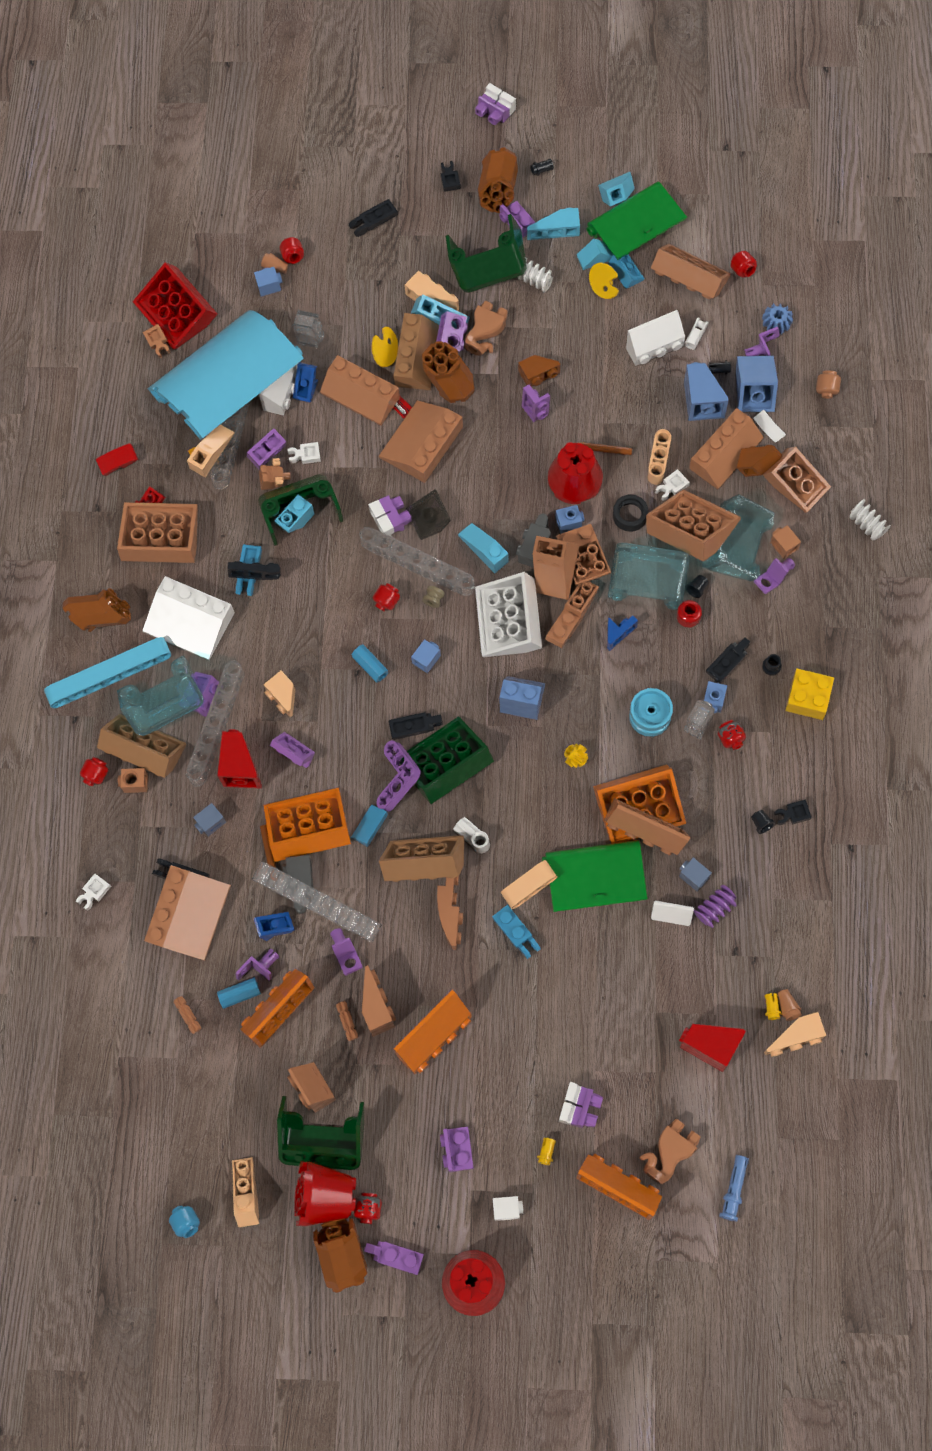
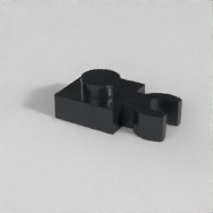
(449, 178)
(796, 812)

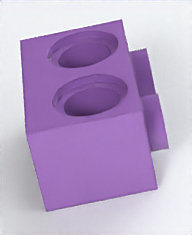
(447, 331)
(266, 448)

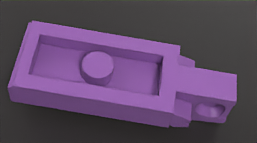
(396, 1256)

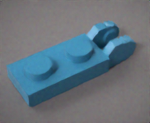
(249, 554)
(515, 930)

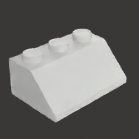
(655, 338)
(277, 395)

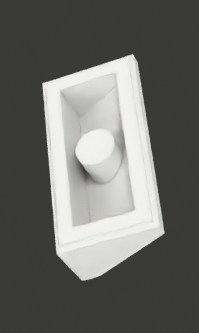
(672, 913)

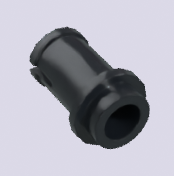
(537, 168)
(720, 367)

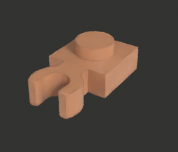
(156, 339)

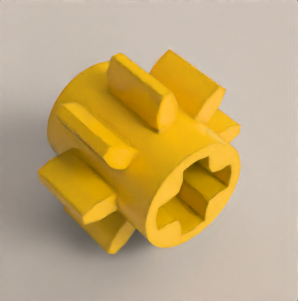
(575, 755)

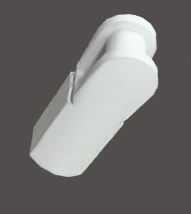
(696, 334)

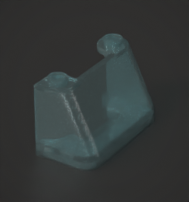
(740, 548)
(649, 573)
(162, 702)

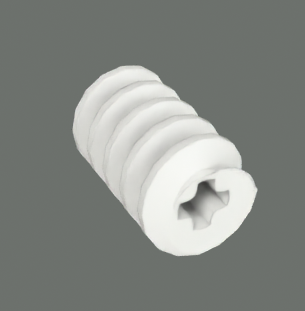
(537, 277)
(868, 520)

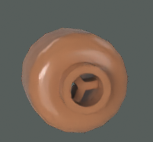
(828, 384)

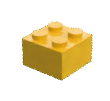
(809, 694)

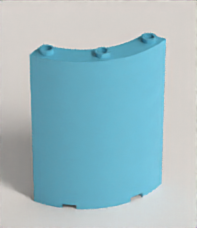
(227, 372)

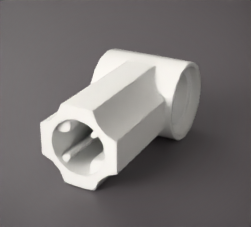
(472, 835)

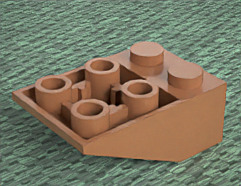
(590, 557)
(554, 566)
(376, 1014)
(314, 1090)

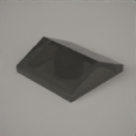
(429, 515)

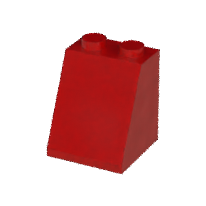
(236, 763)
(712, 1043)

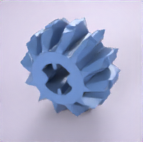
(777, 317)

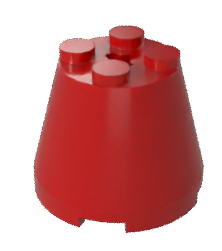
(575, 474)
(322, 1195)
(488, 1288)

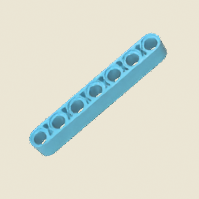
(107, 672)

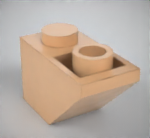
(282, 691)

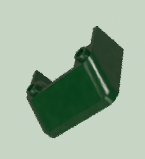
(492, 265)
(307, 488)
(319, 1144)

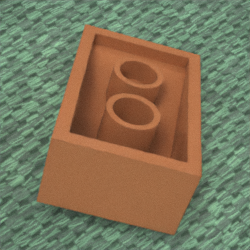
(797, 479)

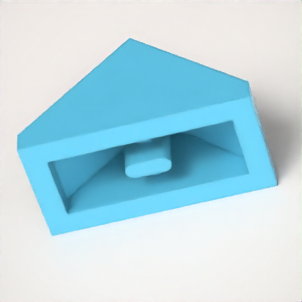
(593, 253)

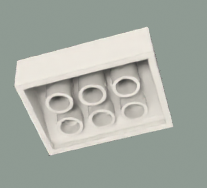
(508, 616)
(188, 618)

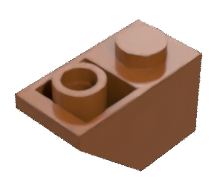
(538, 369)
(757, 460)

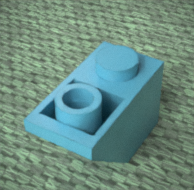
(617, 189)
(295, 515)

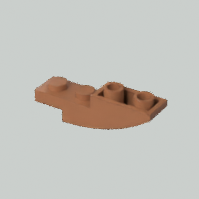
(572, 614)
(450, 915)

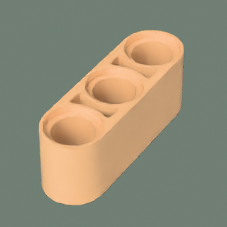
(661, 449)
(528, 884)

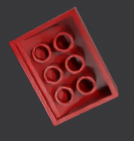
(174, 305)

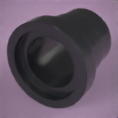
(697, 586)
(769, 669)
(762, 821)

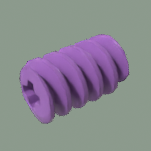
(716, 906)

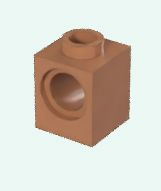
(785, 541)
(140, 784)

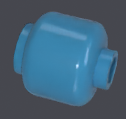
(184, 1221)

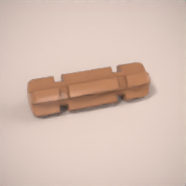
(187, 1014)
(347, 1021)

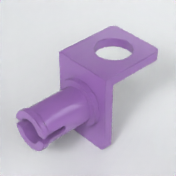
(762, 348)
(775, 574)
(344, 950)
(261, 966)

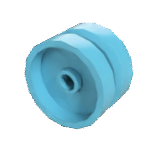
(651, 701)

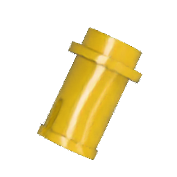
(772, 1006)
(546, 1151)

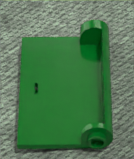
(637, 220)
(606, 870)

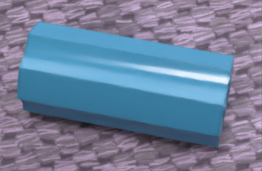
(370, 663)
(238, 993)

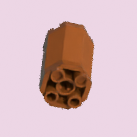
(497, 179)
(448, 372)
(97, 610)
(340, 1254)

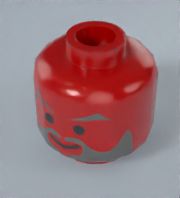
(732, 735)
(367, 1208)

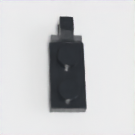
(728, 660)
(413, 725)

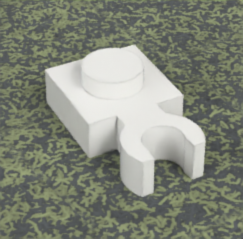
(308, 453)
(673, 483)
(94, 889)

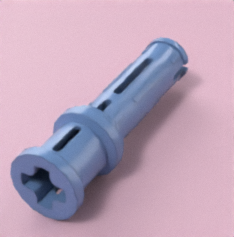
(733, 1198)

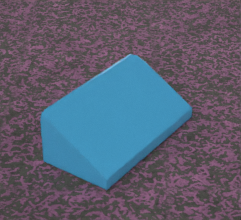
(626, 270)
(369, 825)

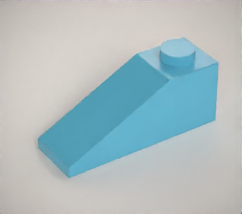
(559, 224)
(433, 309)
(485, 547)

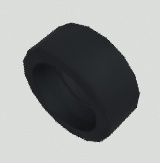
(630, 500)

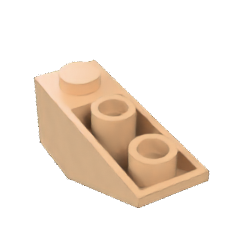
(422, 284)
(209, 450)
(804, 1030)
(245, 1192)

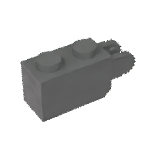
(525, 551)
(300, 869)

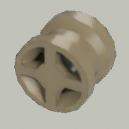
(433, 596)

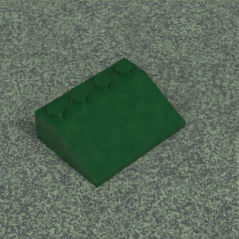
(448, 759)

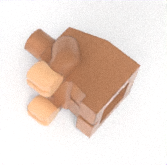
(272, 476)

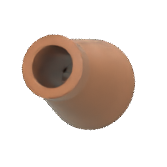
(271, 260)
(789, 1007)

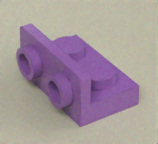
(519, 214)
(534, 405)
(208, 687)
(293, 749)
(458, 1149)

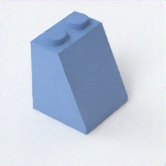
(756, 383)
(703, 394)
(521, 697)

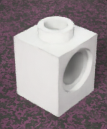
(507, 1208)

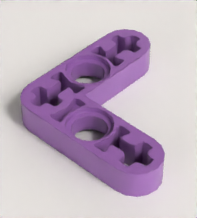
(389, 797)

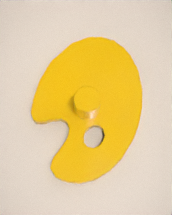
(601, 276)
(382, 351)

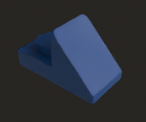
(305, 382)
(617, 634)
(273, 925)

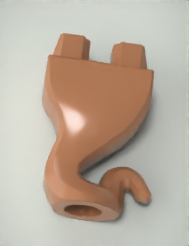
(486, 325)
(672, 1150)

